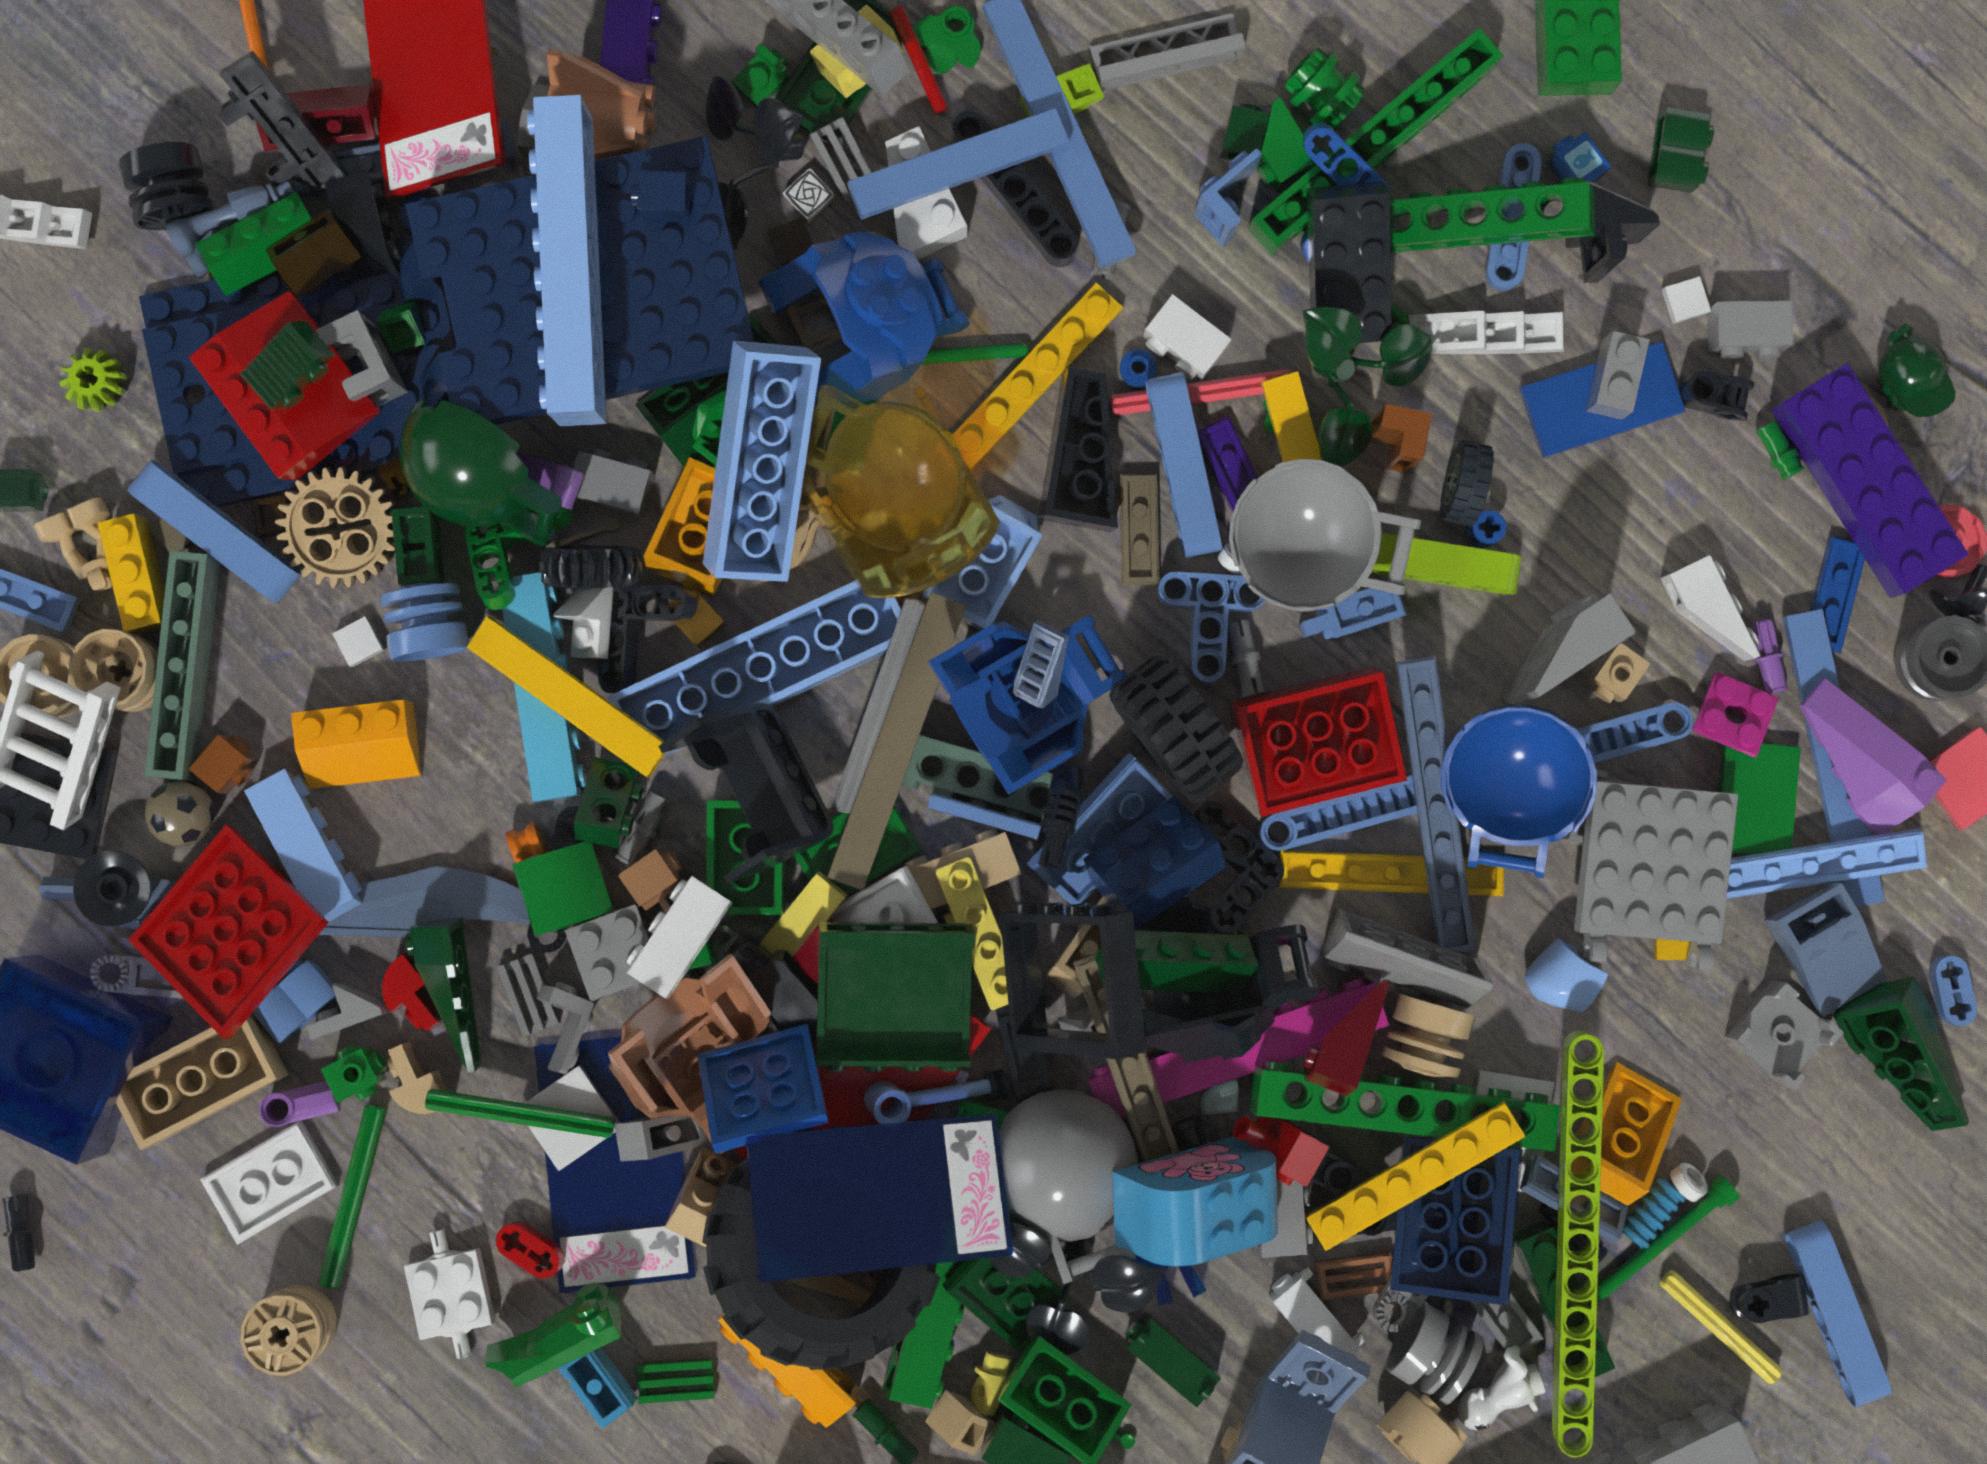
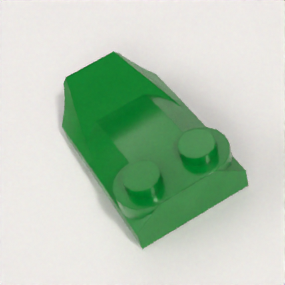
(567, 1335)

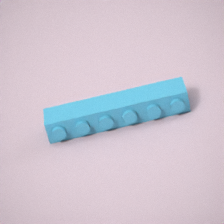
(546, 735)

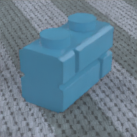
(599, 1386)

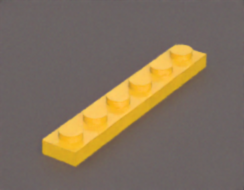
(1036, 374)
(1415, 1176)

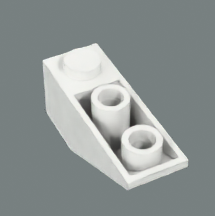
(1704, 600)

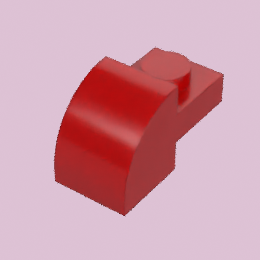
(404, 986)

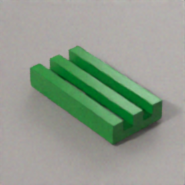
(681, 1395)

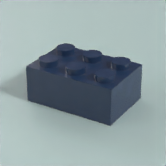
(1155, 861)

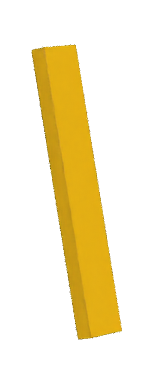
(567, 696)
(1376, 873)

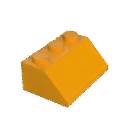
(357, 743)

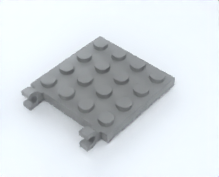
(1655, 868)

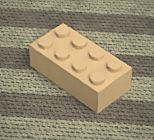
(197, 1081)

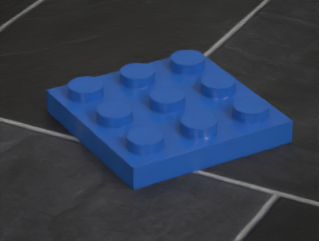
(762, 1087)

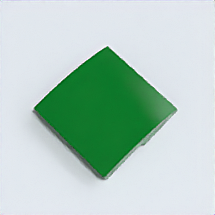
(562, 888)

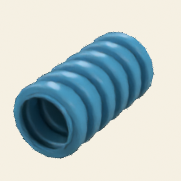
(1652, 1213)

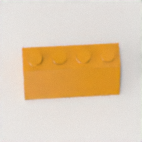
(823, 1392)

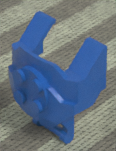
(879, 305)
(1008, 731)

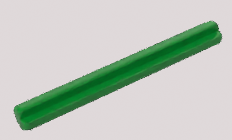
(519, 1113)
(352, 1196)

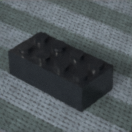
(1351, 253)

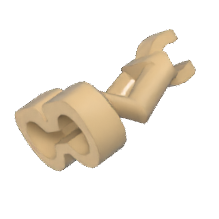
(62, 527)

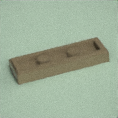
(1139, 530)

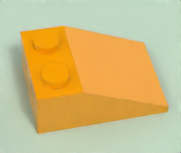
(681, 534)
(1634, 1133)

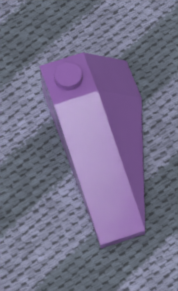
(1877, 767)

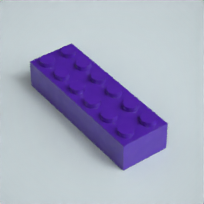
(1869, 482)

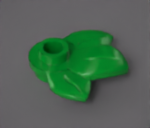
(945, 45)

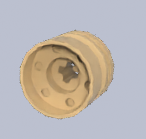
(104, 657)
(1427, 1036)
(306, 1316)

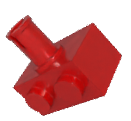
(1295, 1150)

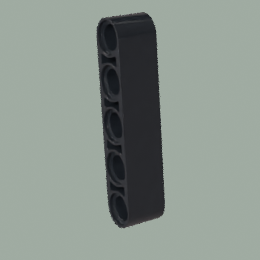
(1029, 201)

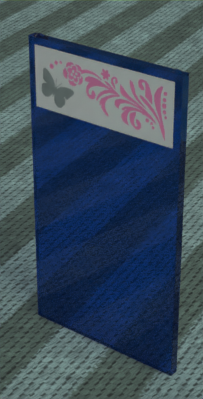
(878, 1197)
(612, 1210)

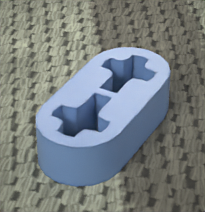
(1961, 988)

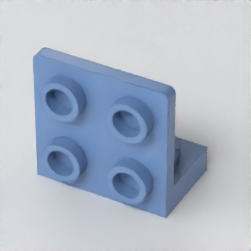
(1217, 210)

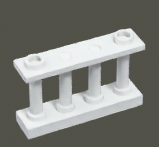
(86, 738)

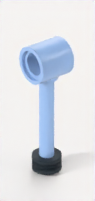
(993, 1086)

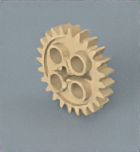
(331, 495)

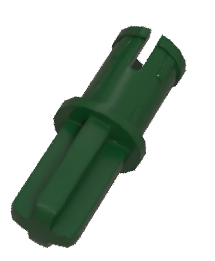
(885, 1433)

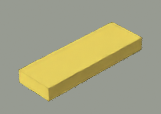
(812, 906)

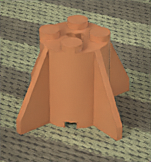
(617, 106)

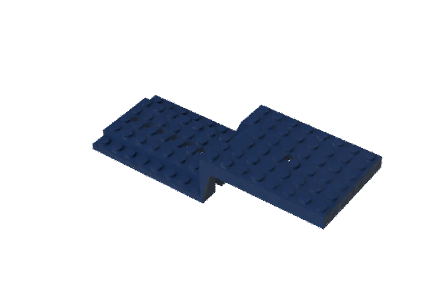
(665, 306)

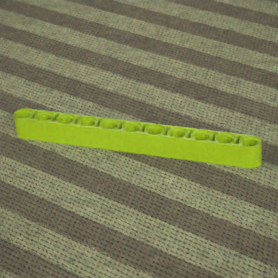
(1585, 1260)

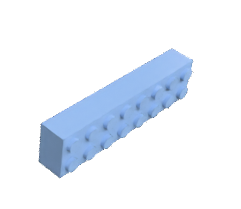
(568, 260)
(766, 662)

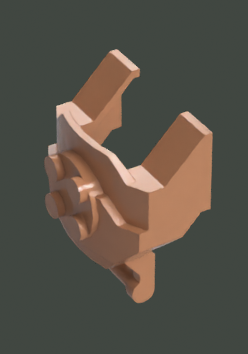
(663, 1037)

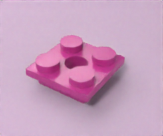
(1753, 705)

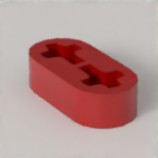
(524, 1256)

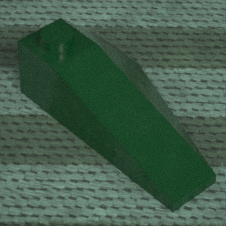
(444, 968)
(1901, 1039)

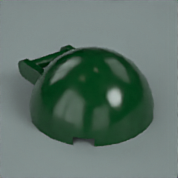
(470, 472)

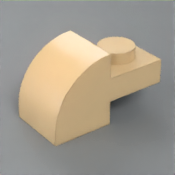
(415, 1084)

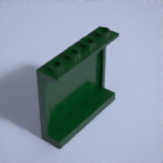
(894, 995)

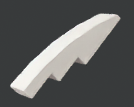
(44, 223)
(1492, 332)

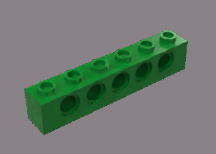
(1573, 220)

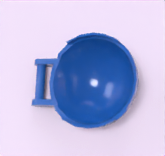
(1519, 782)

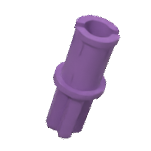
(1770, 657)

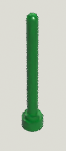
(976, 353)
(1719, 1194)

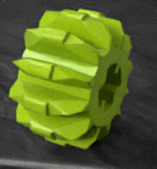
(82, 370)

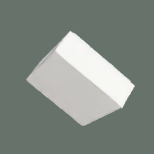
(1686, 300)
(358, 641)

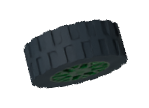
(1466, 483)

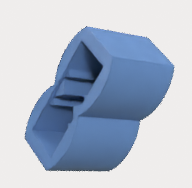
(295, 1000)

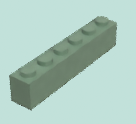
(182, 665)

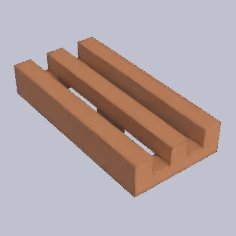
(1349, 1261)

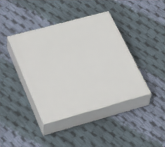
(573, 1093)

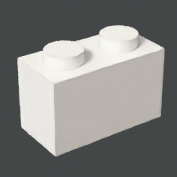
(1185, 339)

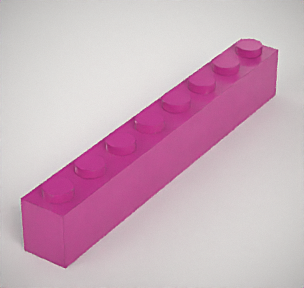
(1285, 1039)

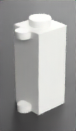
(1308, 1312)

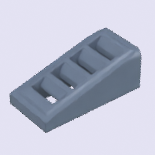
(1029, 684)

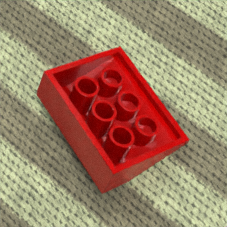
(285, 438)
(1319, 740)

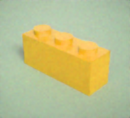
(134, 572)

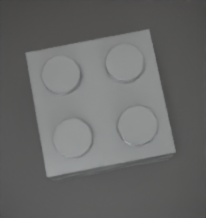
(604, 947)

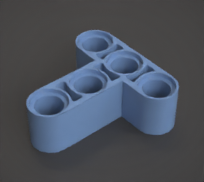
(1205, 610)

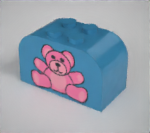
(1196, 1203)

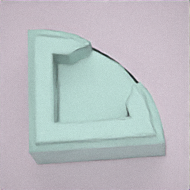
(1221, 1098)

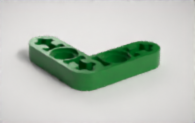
(495, 546)

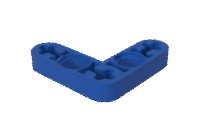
(1364, 171)

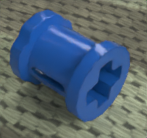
(1494, 521)

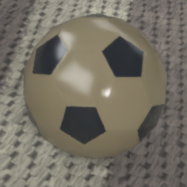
(179, 813)

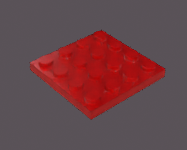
(228, 931)

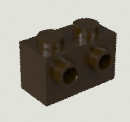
(313, 253)

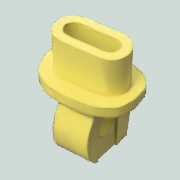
(990, 1382)

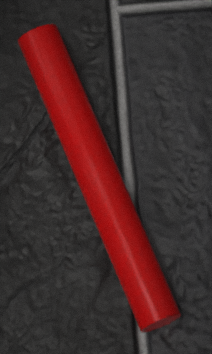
(918, 60)

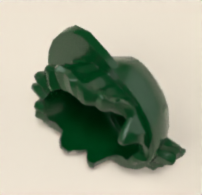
(1914, 375)

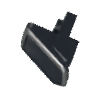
(1617, 224)

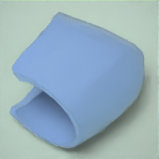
(1564, 978)

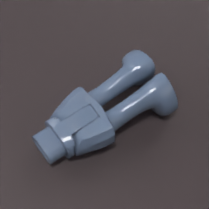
(242, 203)

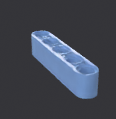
(1183, 464)
(214, 531)
(1838, 1314)

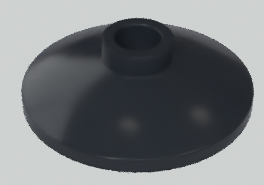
(94, 894)

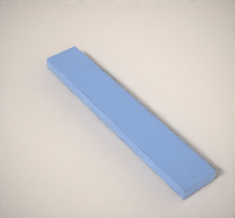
(1826, 863)

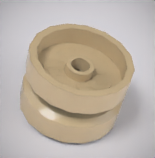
(54, 663)

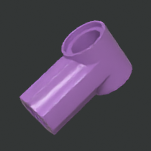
(302, 1104)

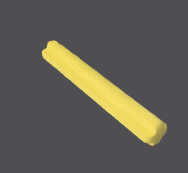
(1721, 1327)

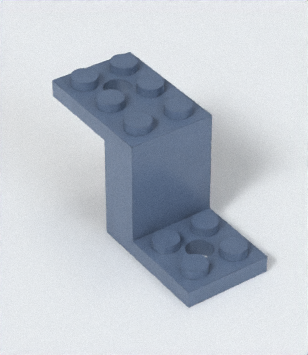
(1297, 1403)

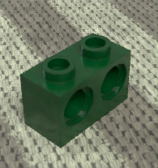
(417, 546)
(601, 802)

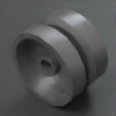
(1942, 658)

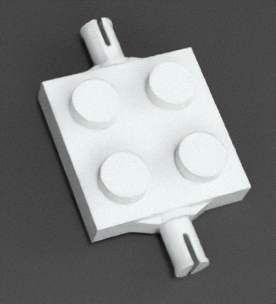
(449, 1293)

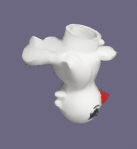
(1510, 1389)

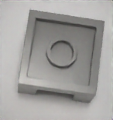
(359, 336)
(1782, 1034)

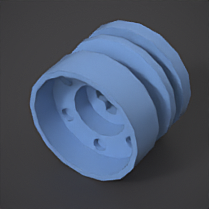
(424, 621)

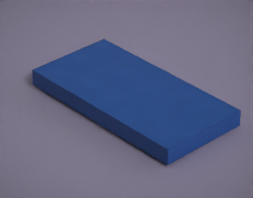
(1560, 404)

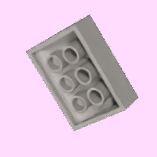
(1570, 643)
(1406, 960)

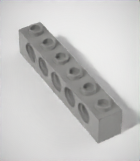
(848, 39)

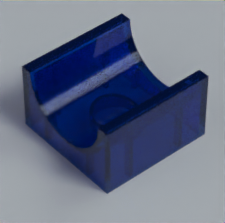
(66, 1055)

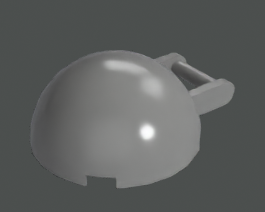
(1313, 536)
(1060, 1169)

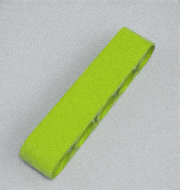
(1453, 565)

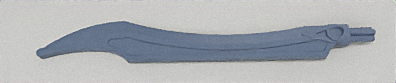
(387, 904)

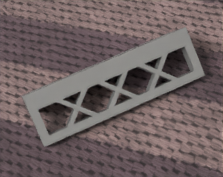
(1169, 60)

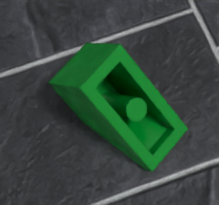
(1282, 149)

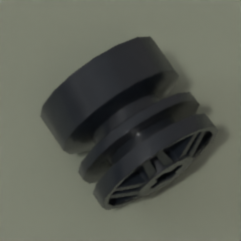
(164, 183)

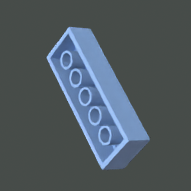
(761, 461)

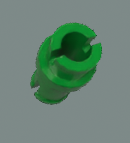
(1780, 450)

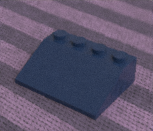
(1461, 1233)

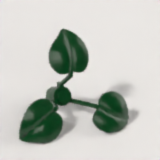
(1328, 339)

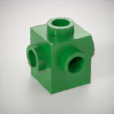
(343, 1076)

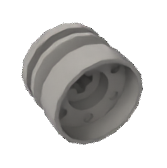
(1438, 1355)

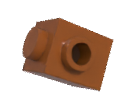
(224, 763)

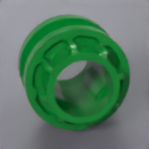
(1324, 88)

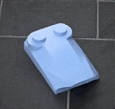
(992, 575)

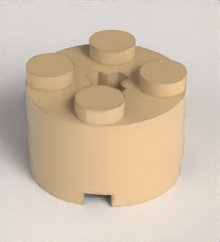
(1419, 1432)

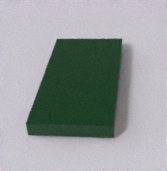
(816, 97)

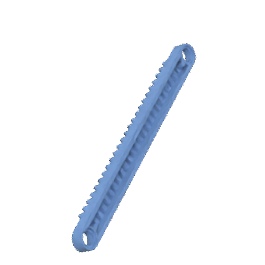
(1397, 800)

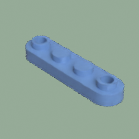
(1513, 255)

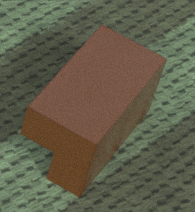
(1404, 433)

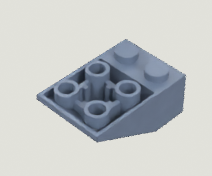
(1827, 946)

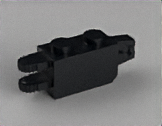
(780, 985)

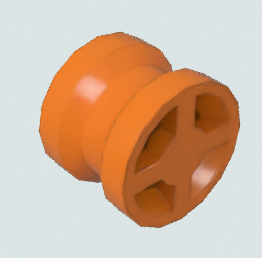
(526, 842)

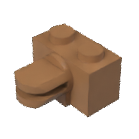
(654, 878)

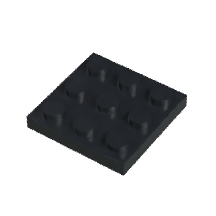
(27, 819)

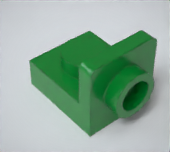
(762, 75)

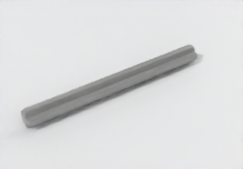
(878, 705)

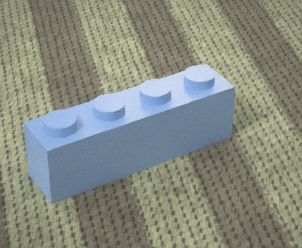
(303, 845)

